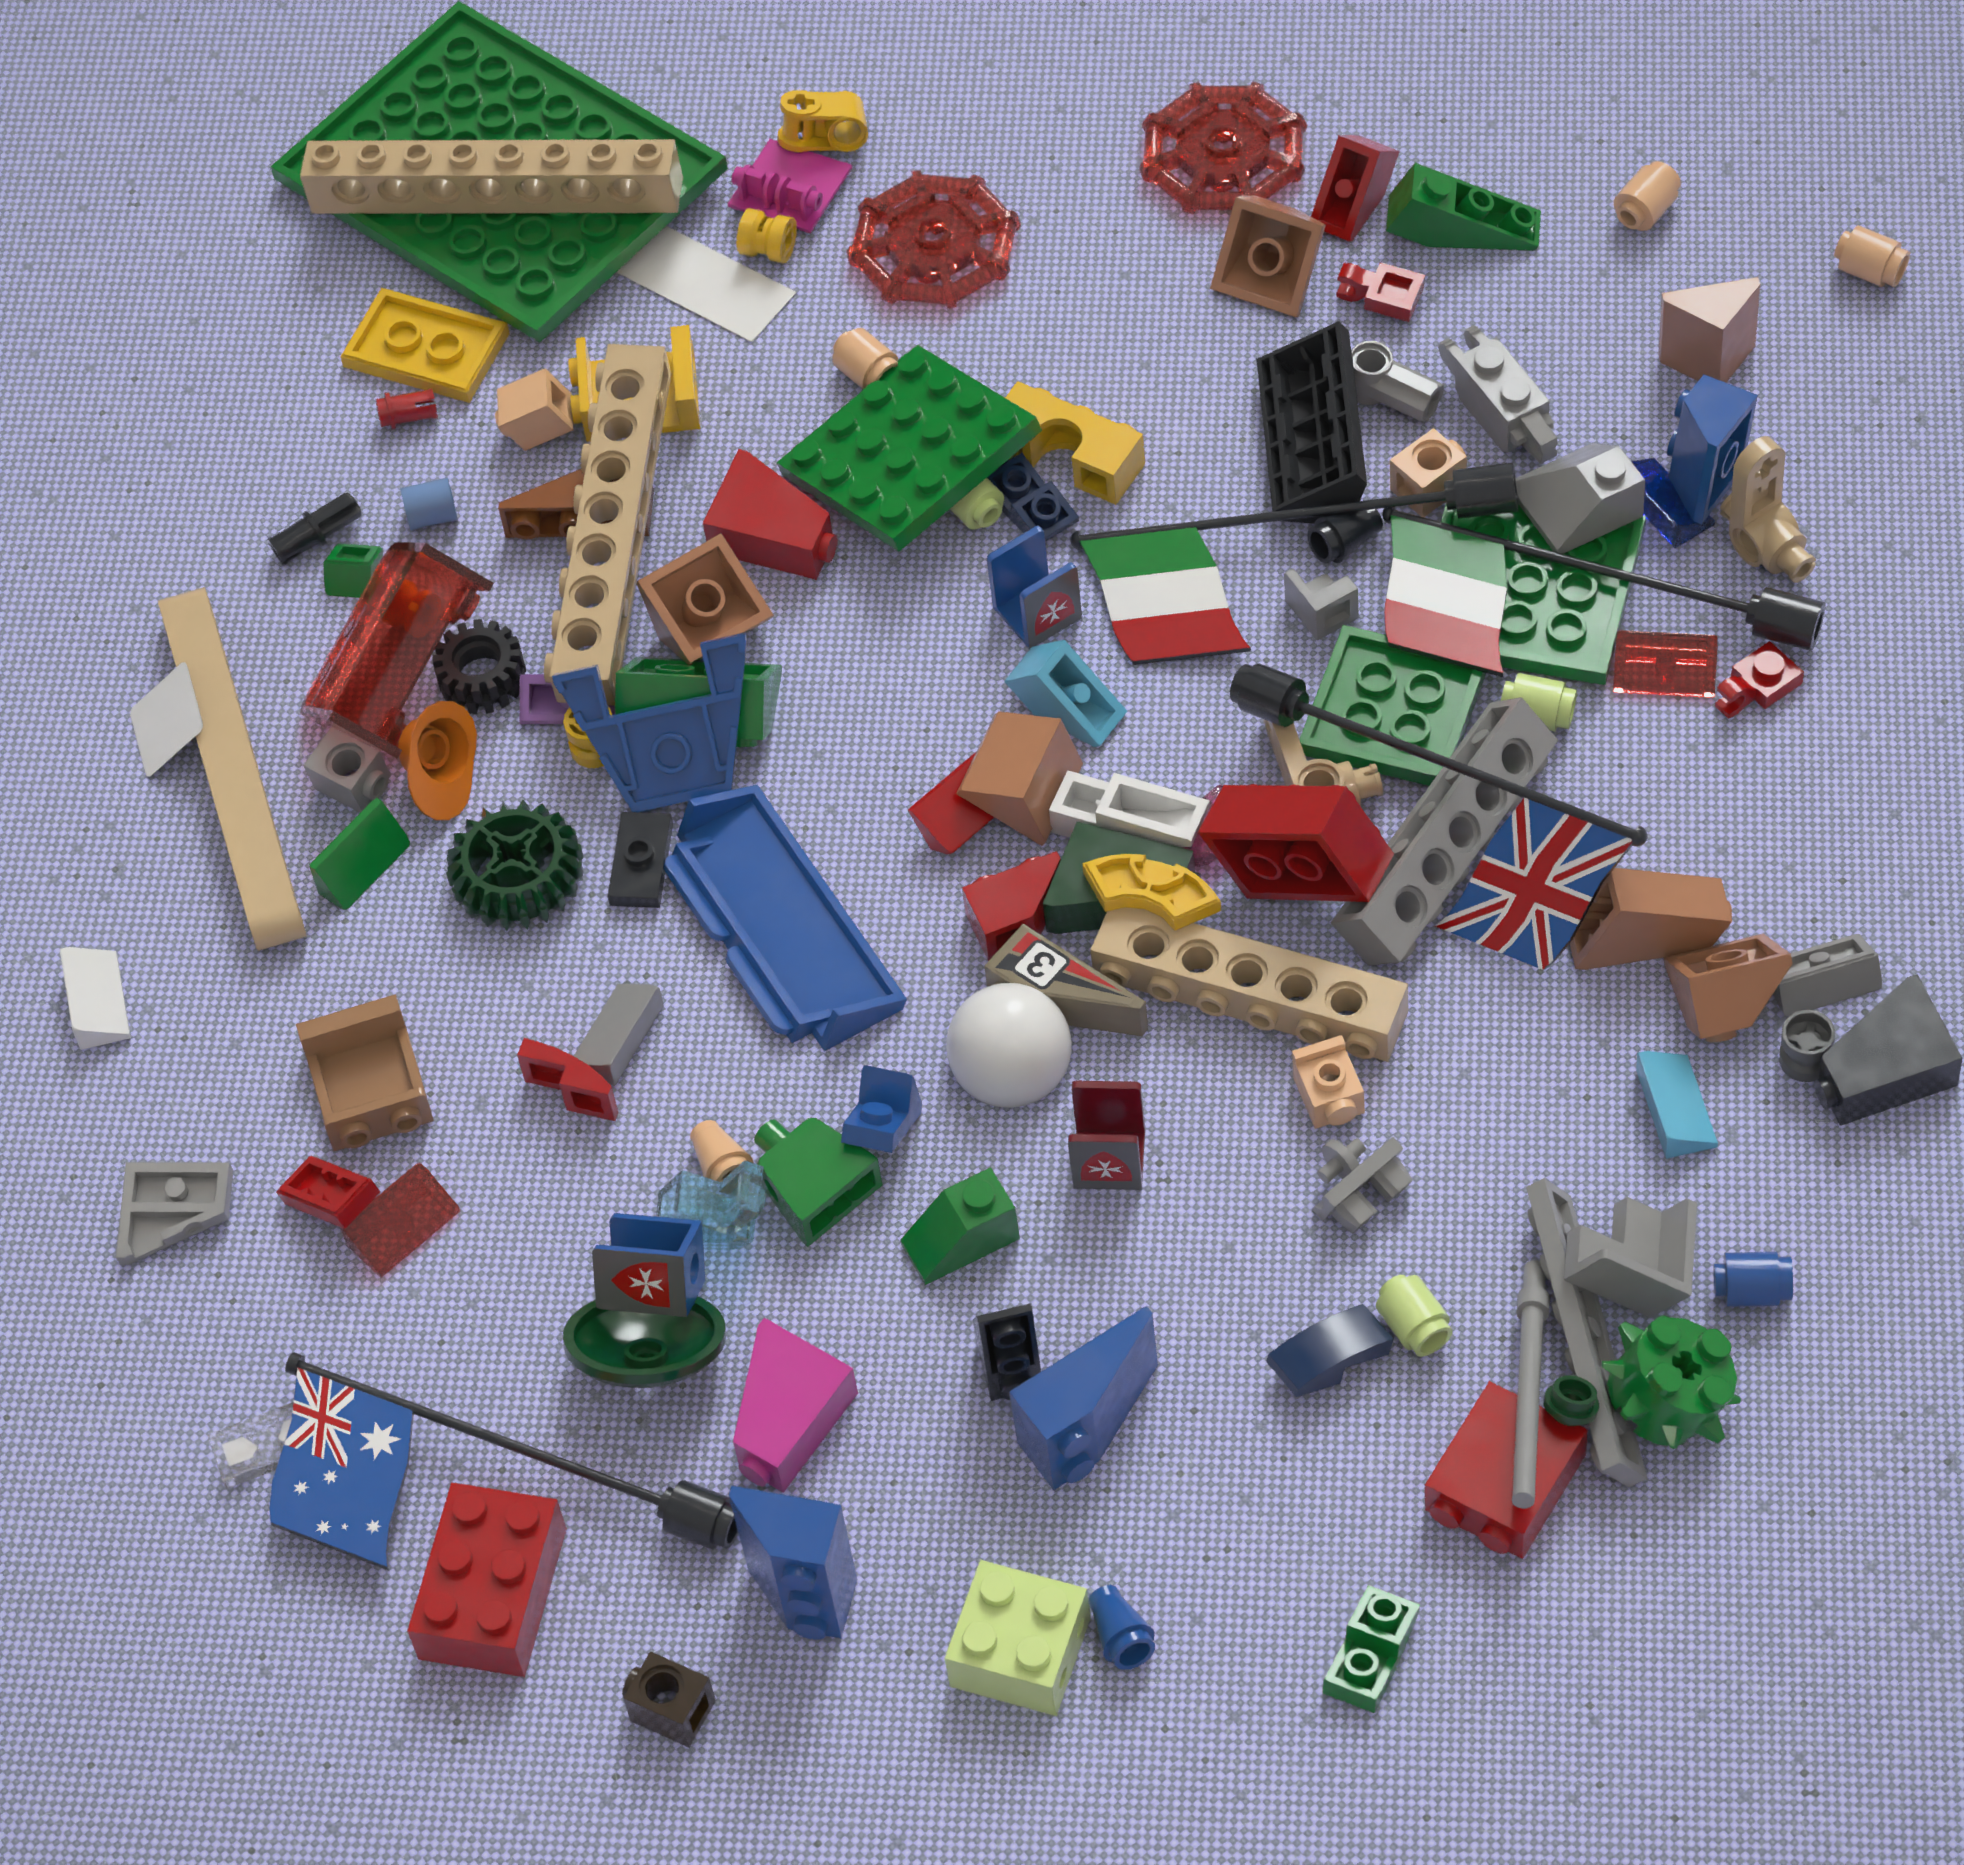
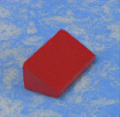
(946, 817)

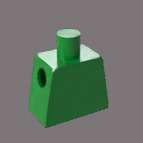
(814, 1175)

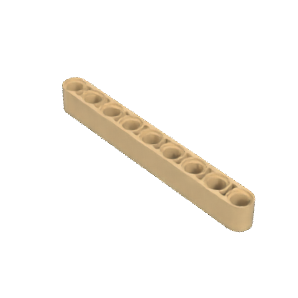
(233, 773)

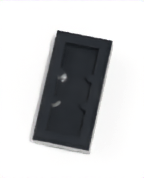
(640, 859)

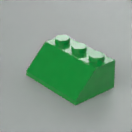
(661, 681)

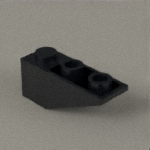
(1007, 1349)

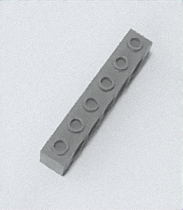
(1446, 832)

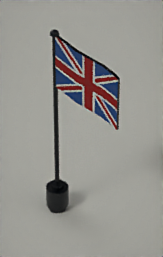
(1538, 865)

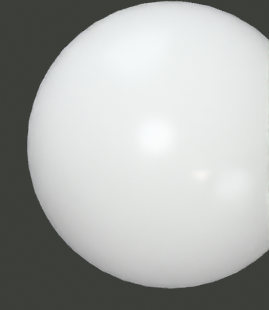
(1008, 1045)

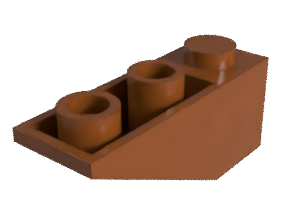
(547, 509)

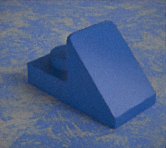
(884, 1111)

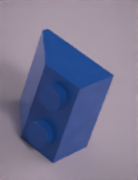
(1708, 440)

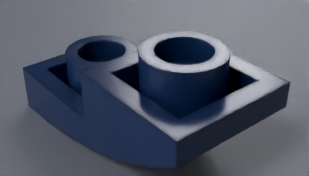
(1030, 500)
(1323, 1351)

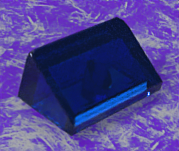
(1664, 507)

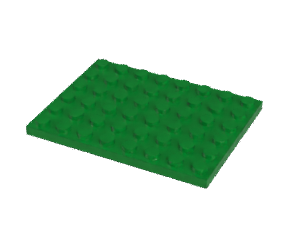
(490, 84)

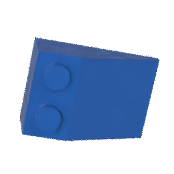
(1080, 1402)

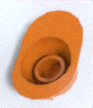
(439, 759)

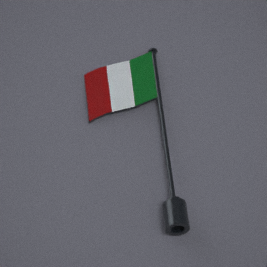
(1453, 588)
(1168, 589)

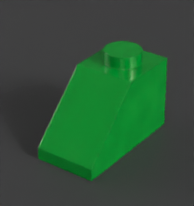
(961, 1227)

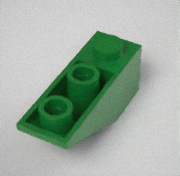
(1457, 214)

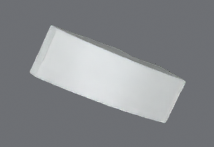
(1128, 808)

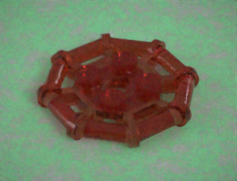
(1225, 167)
(937, 258)

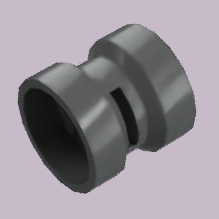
(1803, 1042)

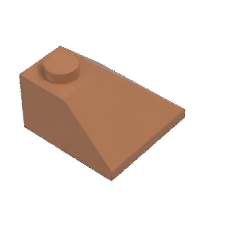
(1268, 254)
(1726, 984)

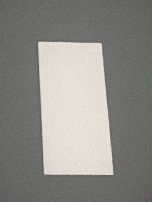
(707, 283)

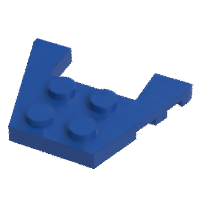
(667, 749)

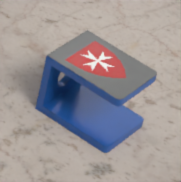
(1027, 595)
(650, 1266)

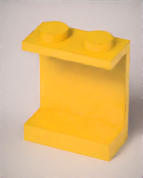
(682, 399)

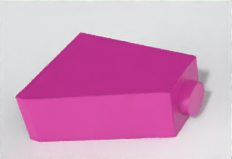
(787, 1405)

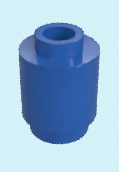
(1753, 1279)

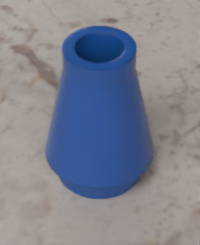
(1122, 1632)

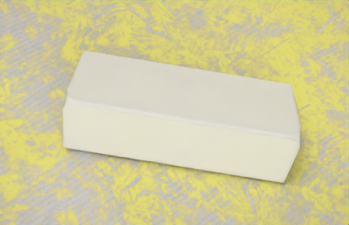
(94, 996)

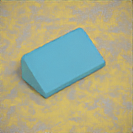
(1675, 1103)

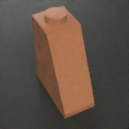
(1650, 918)

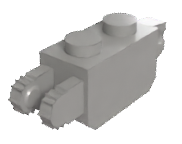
(1500, 395)

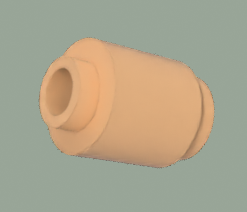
(1647, 196)
(1872, 256)
(862, 357)

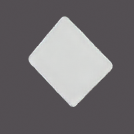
(166, 719)

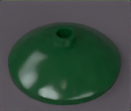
(643, 1347)

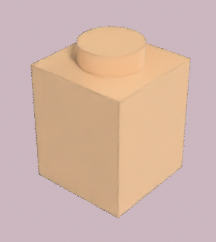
(534, 409)

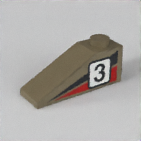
(1078, 990)

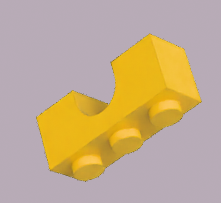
(1105, 451)

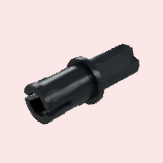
(314, 528)

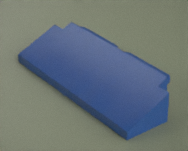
(778, 920)

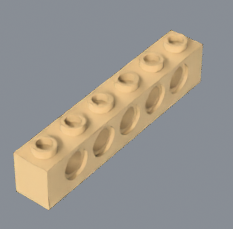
(1278, 974)

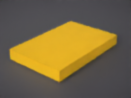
(425, 345)

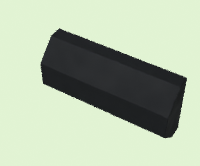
(1312, 422)

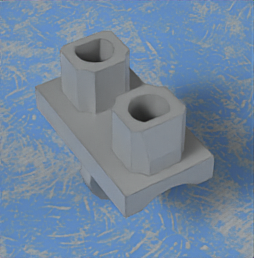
(1345, 1199)

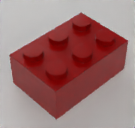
(1296, 842)
(487, 1579)

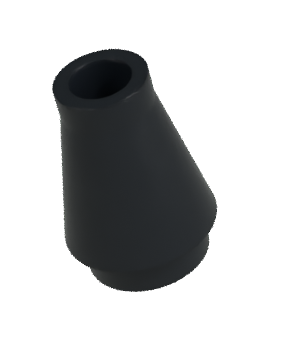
(1342, 533)

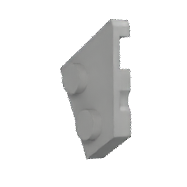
(169, 1204)

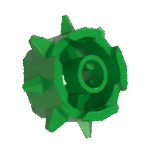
(1673, 1380)

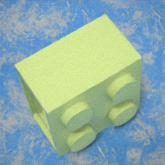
(1018, 1637)

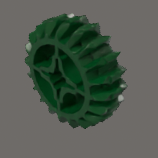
(513, 881)

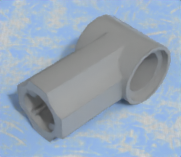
(1393, 384)

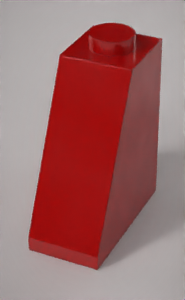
(770, 520)

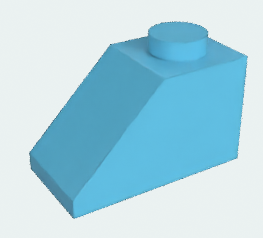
(1062, 686)

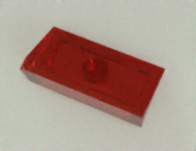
(1665, 663)
(400, 1220)

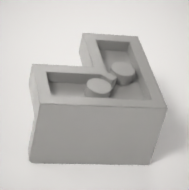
(1644, 1262)

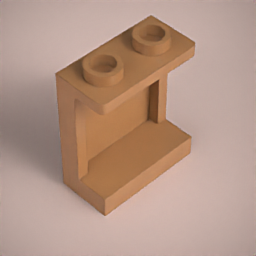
(365, 1073)

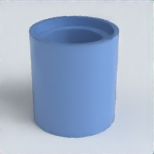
(429, 503)

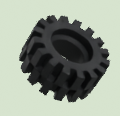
(474, 645)

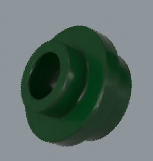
(1571, 1401)

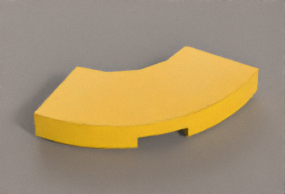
(1151, 885)

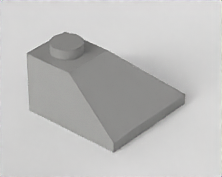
(1582, 495)

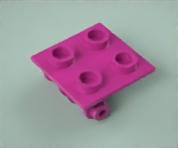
(788, 184)

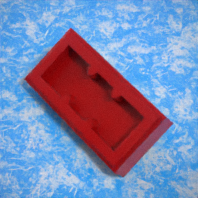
(328, 1192)

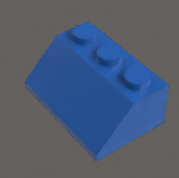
(798, 1558)

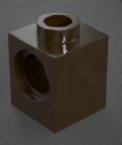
(682, 1715)

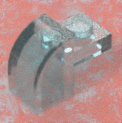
(724, 1207)

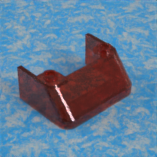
(390, 642)

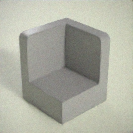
(1322, 602)

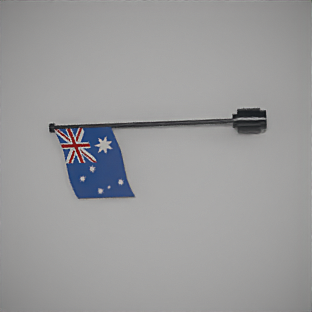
(352, 1456)

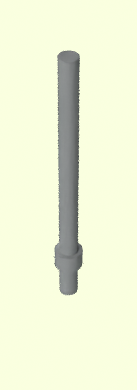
(1532, 1310)

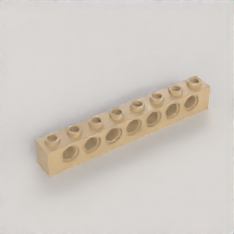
(492, 176)
(644, 377)

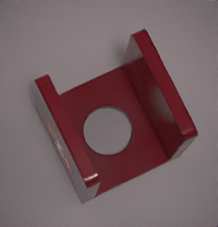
(1108, 1135)

